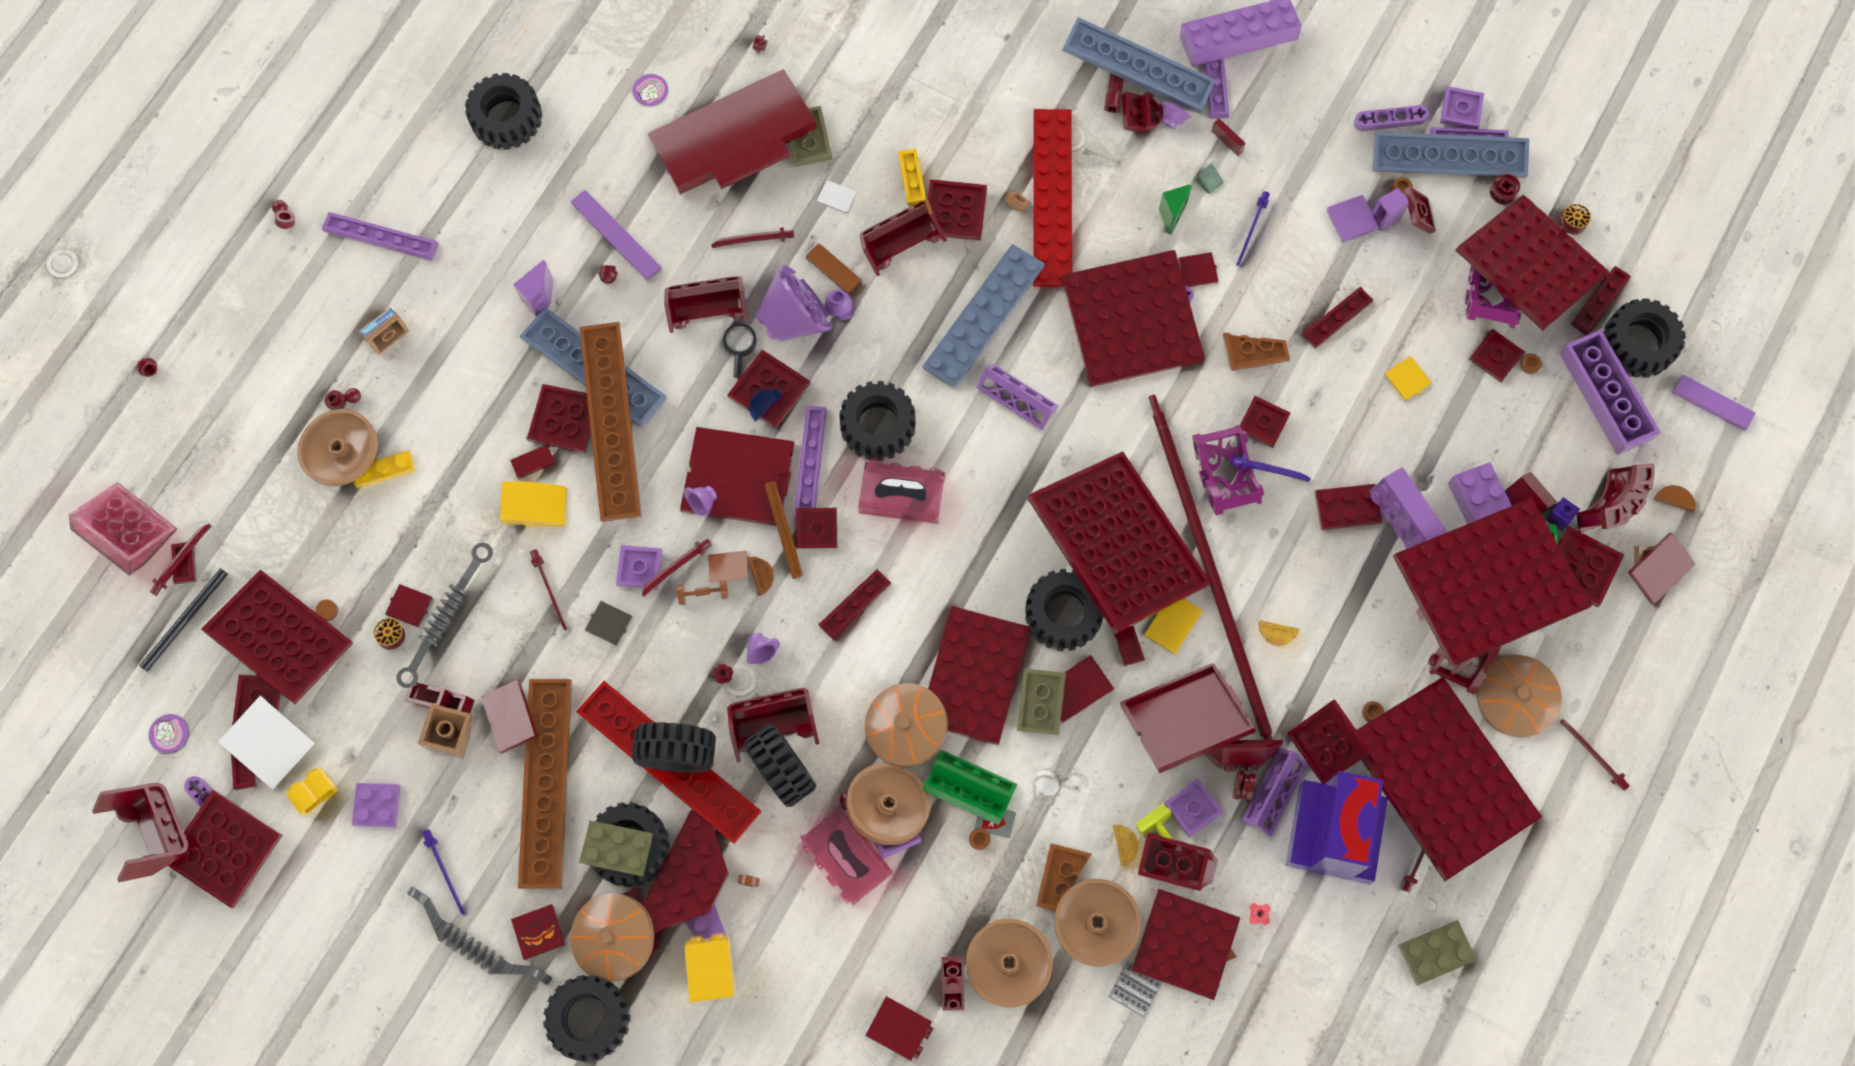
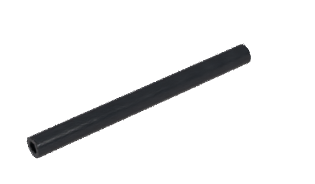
(183, 620)

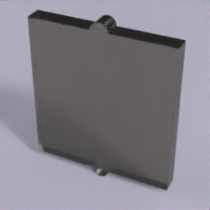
(608, 623)

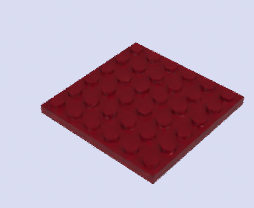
(1532, 262)
(1132, 318)

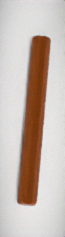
(783, 530)

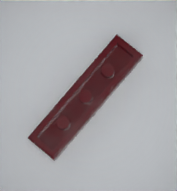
(1600, 300)
(1337, 317)
(854, 604)

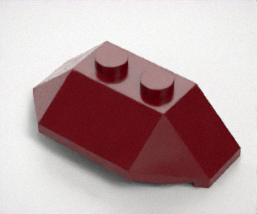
(1244, 754)

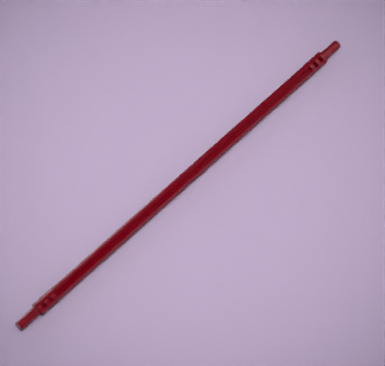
(1211, 571)

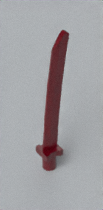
(782, 234)
(698, 549)
(537, 561)
(160, 583)
(1619, 779)
(1410, 880)

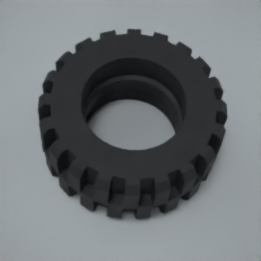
(495, 91)
(1656, 319)
(877, 396)
(1054, 634)
(673, 747)
(779, 765)
(648, 822)
(559, 1008)

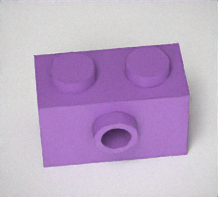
(1390, 209)

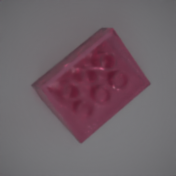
(121, 528)

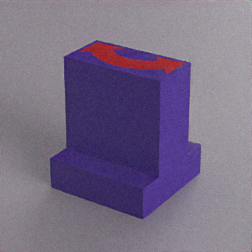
(1338, 827)

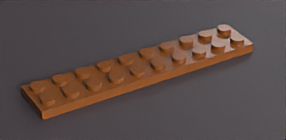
(610, 422)
(545, 785)

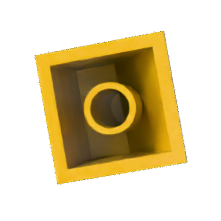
(709, 968)

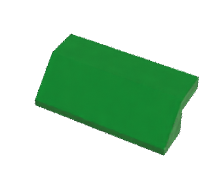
(969, 787)

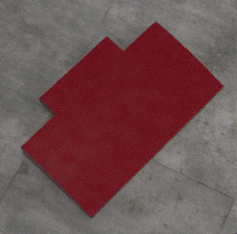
(734, 134)

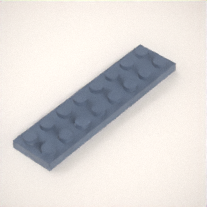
(1138, 65)
(1450, 154)
(983, 316)
(563, 347)

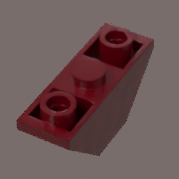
(952, 983)

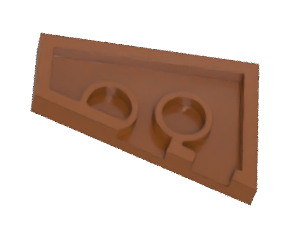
(1250, 352)
(1059, 874)

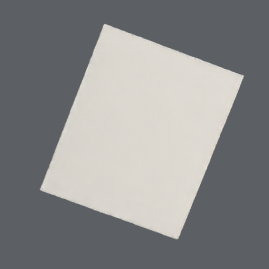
(266, 742)

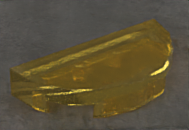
(1277, 634)
(1126, 844)

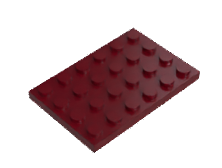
(277, 636)
(978, 672)

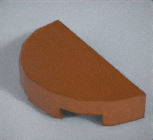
(1677, 497)
(762, 574)

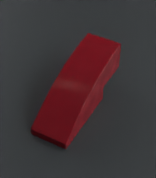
(425, 694)

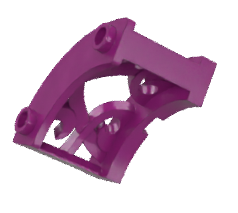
(1486, 310)
(1216, 496)

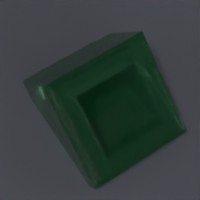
(1209, 179)

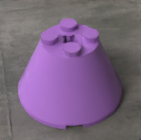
(792, 308)

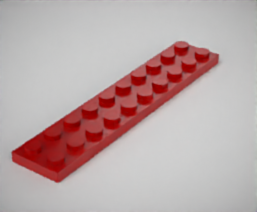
(1052, 194)
(702, 792)

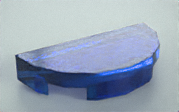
(763, 401)

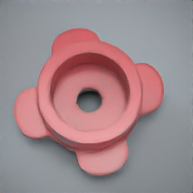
(1264, 918)

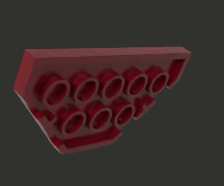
(689, 876)

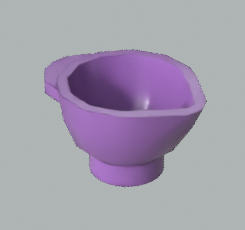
(1173, 115)
(839, 304)
(700, 499)
(761, 648)

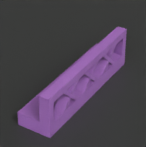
(1023, 393)
(1272, 788)

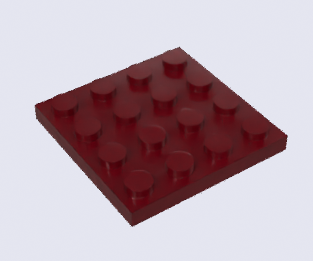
(225, 849)
(1186, 944)

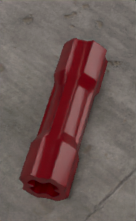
(1114, 94)

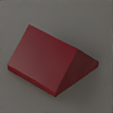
(1530, 487)

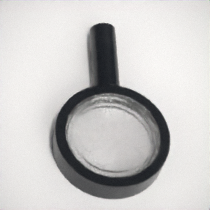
(739, 342)

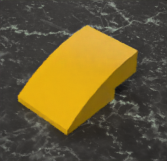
(533, 504)

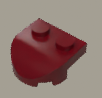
(1141, 112)

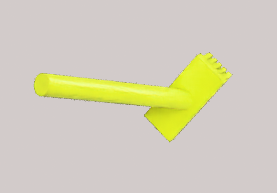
(1154, 821)

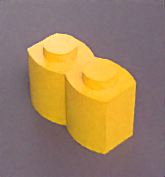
(311, 791)

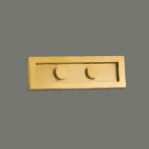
(911, 176)
(387, 468)

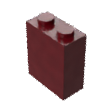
(899, 1029)

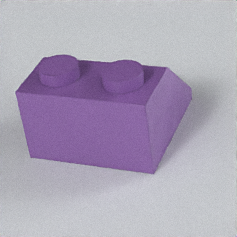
(536, 288)

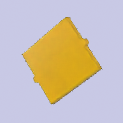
(1407, 378)

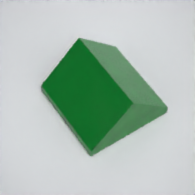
(1173, 204)

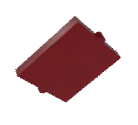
(1198, 269)
(408, 605)

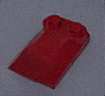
(1177, 862)

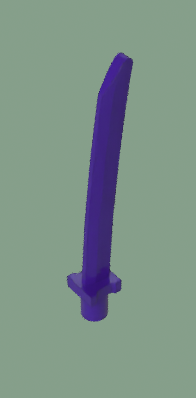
(1262, 203)
(1243, 463)
(430, 841)

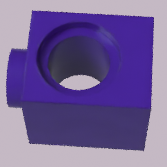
(1562, 514)

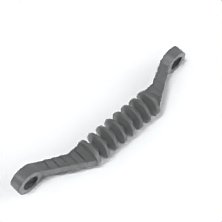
(445, 612)
(444, 930)

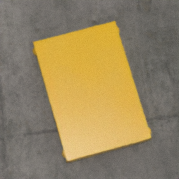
(1173, 625)

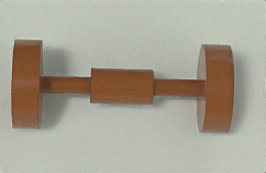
(701, 592)

